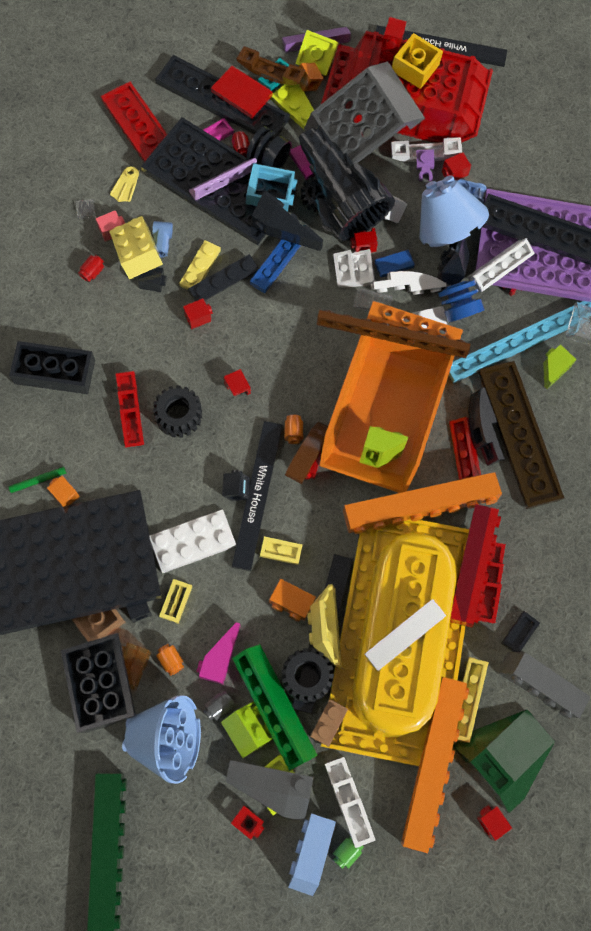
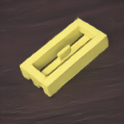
(163, 612)

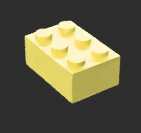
(135, 247)

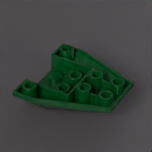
(508, 755)

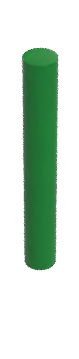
(38, 479)

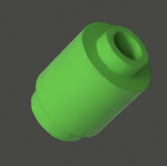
(346, 853)

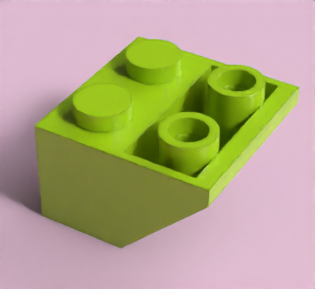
(382, 447)
(247, 729)

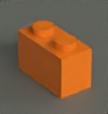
(292, 600)

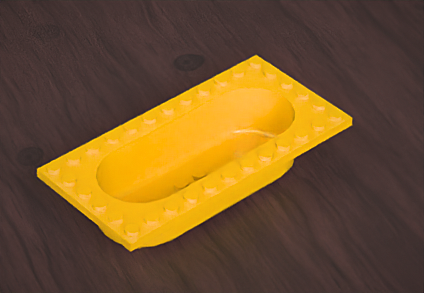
(390, 581)

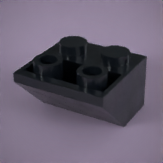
(453, 263)

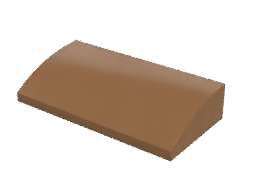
(99, 624)

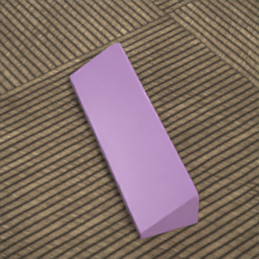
(222, 179)

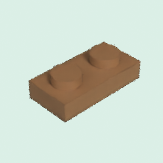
(329, 723)

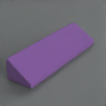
(294, 42)

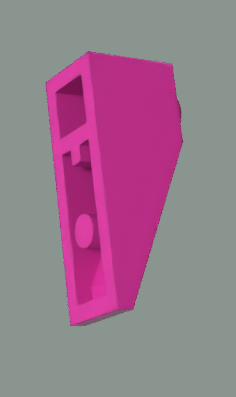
(217, 660)

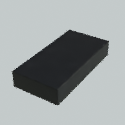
(520, 632)

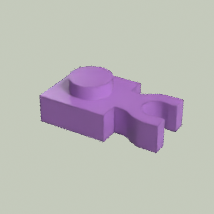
(425, 162)

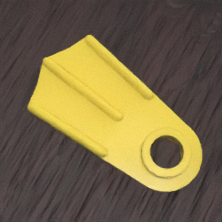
(125, 185)

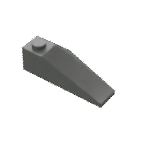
(276, 789)

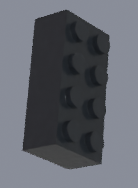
(52, 367)

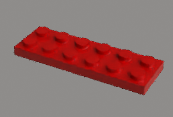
(134, 119)

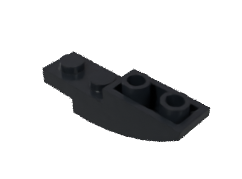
(482, 432)

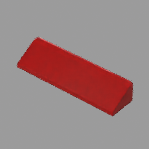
(464, 449)

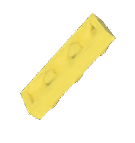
(200, 265)

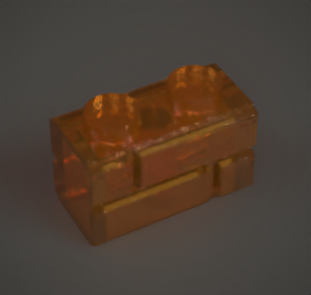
(135, 662)

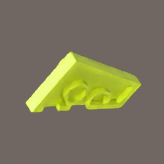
(294, 102)

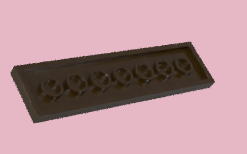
(521, 435)

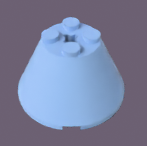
(449, 213)
(165, 738)

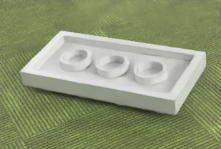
(192, 541)

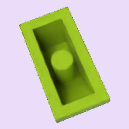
(556, 364)

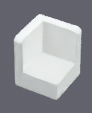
(397, 211)

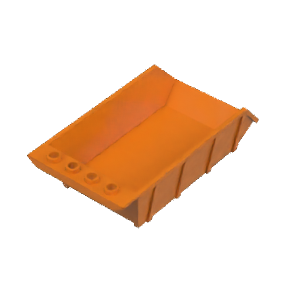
(388, 389)

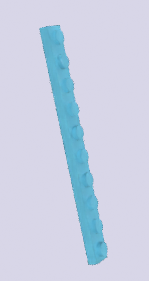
(512, 344)

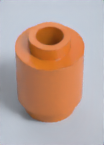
(293, 429)
(170, 659)

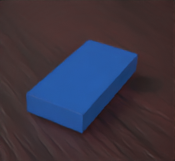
(394, 263)

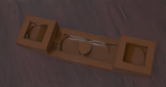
(269, 70)
(307, 453)

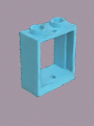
(271, 174)

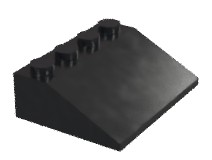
(98, 683)

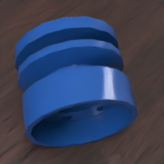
(461, 301)

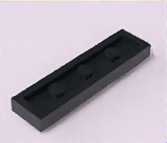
(223, 279)

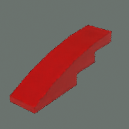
(129, 409)
(492, 589)

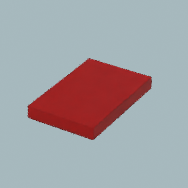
(241, 91)

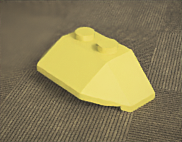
(325, 626)

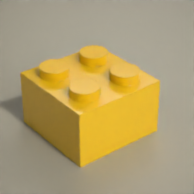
(417, 60)

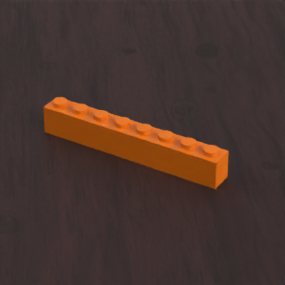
(421, 502)
(433, 766)

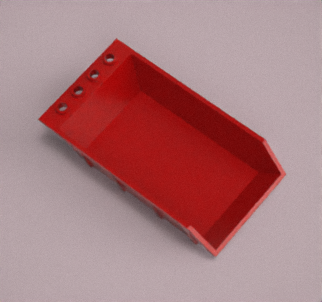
(448, 100)

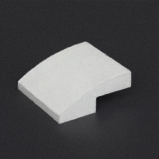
(354, 268)

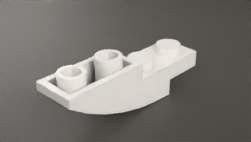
(414, 281)

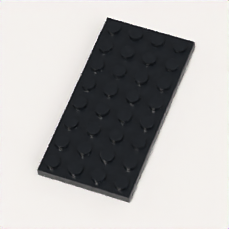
(194, 156)

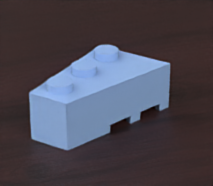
(311, 854)

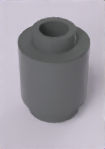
(218, 706)

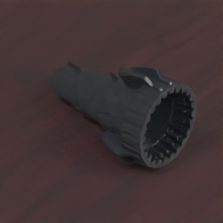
(352, 193)

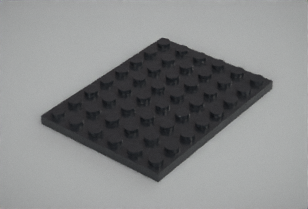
(75, 562)

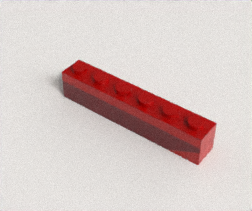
(474, 564)

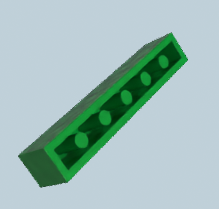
(274, 707)

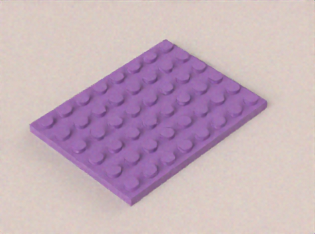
(545, 270)

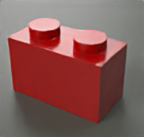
(392, 38)

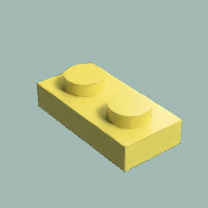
(281, 550)

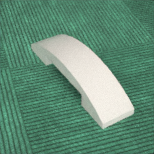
(404, 152)

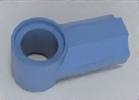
(162, 234)

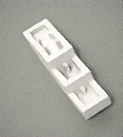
(405, 635)
(349, 802)

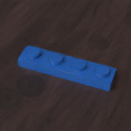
(274, 265)

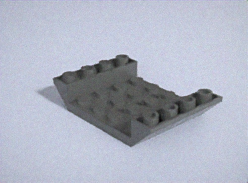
(381, 102)

